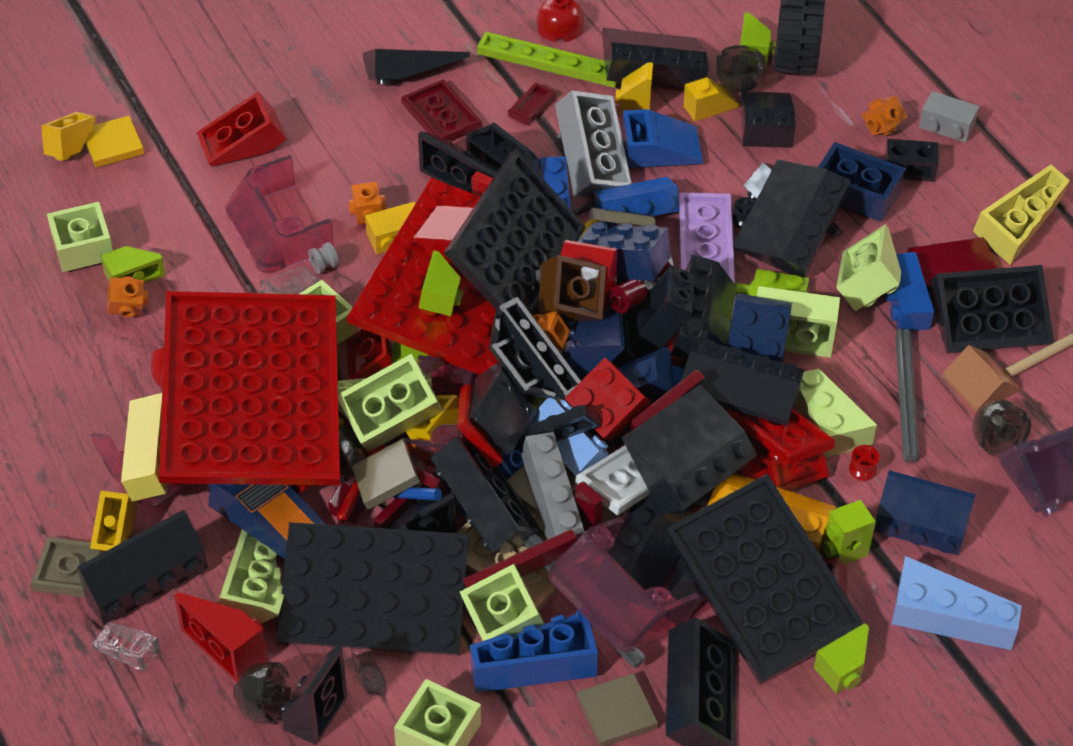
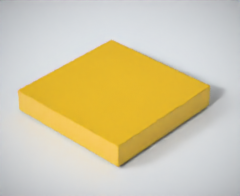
(113, 142)

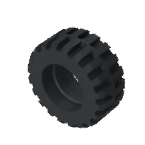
(799, 36)

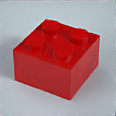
(611, 397)

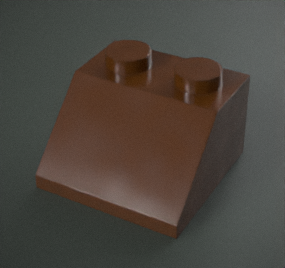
(572, 289)

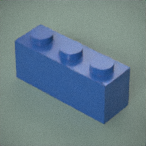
(643, 198)
(910, 301)

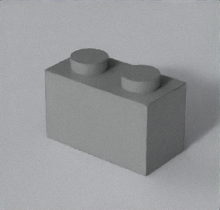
(948, 116)

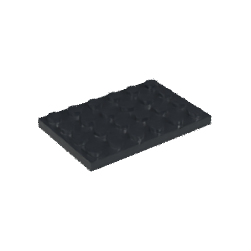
(512, 233)
(763, 578)
(373, 588)

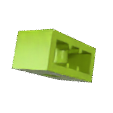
(849, 532)

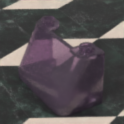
(1042, 470)

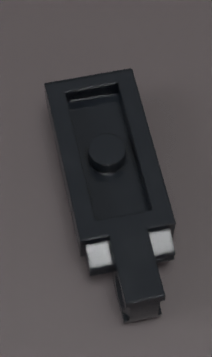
(566, 424)

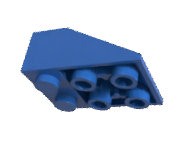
(659, 140)

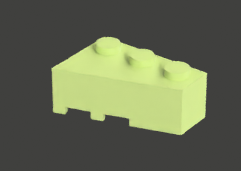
(833, 413)

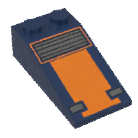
(262, 511)

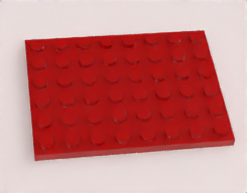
(394, 292)
(249, 389)

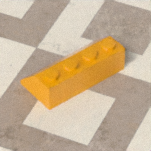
(809, 512)

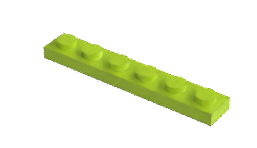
(544, 58)

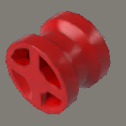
(860, 457)

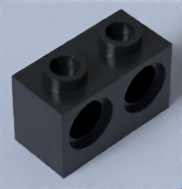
(917, 157)

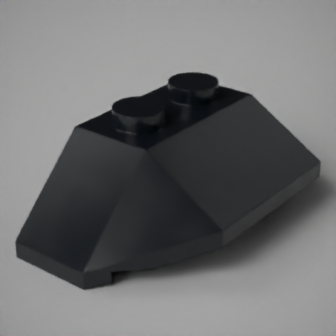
(495, 144)
(529, 353)

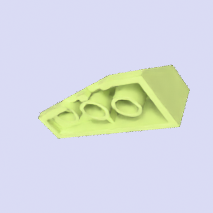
(253, 580)

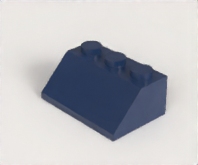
(593, 341)
(651, 374)
(923, 512)

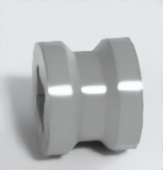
(323, 257)

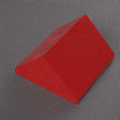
(367, 354)

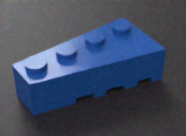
(536, 655)

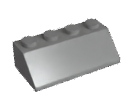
(592, 142)

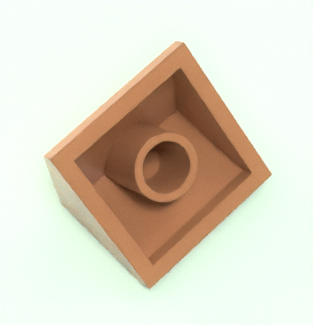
(978, 378)

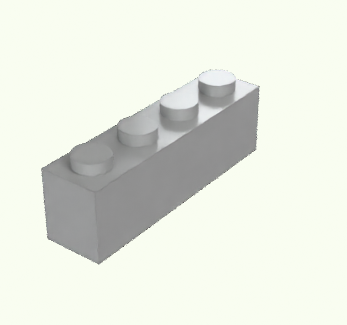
(550, 485)

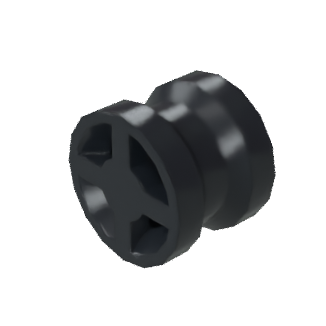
(741, 210)

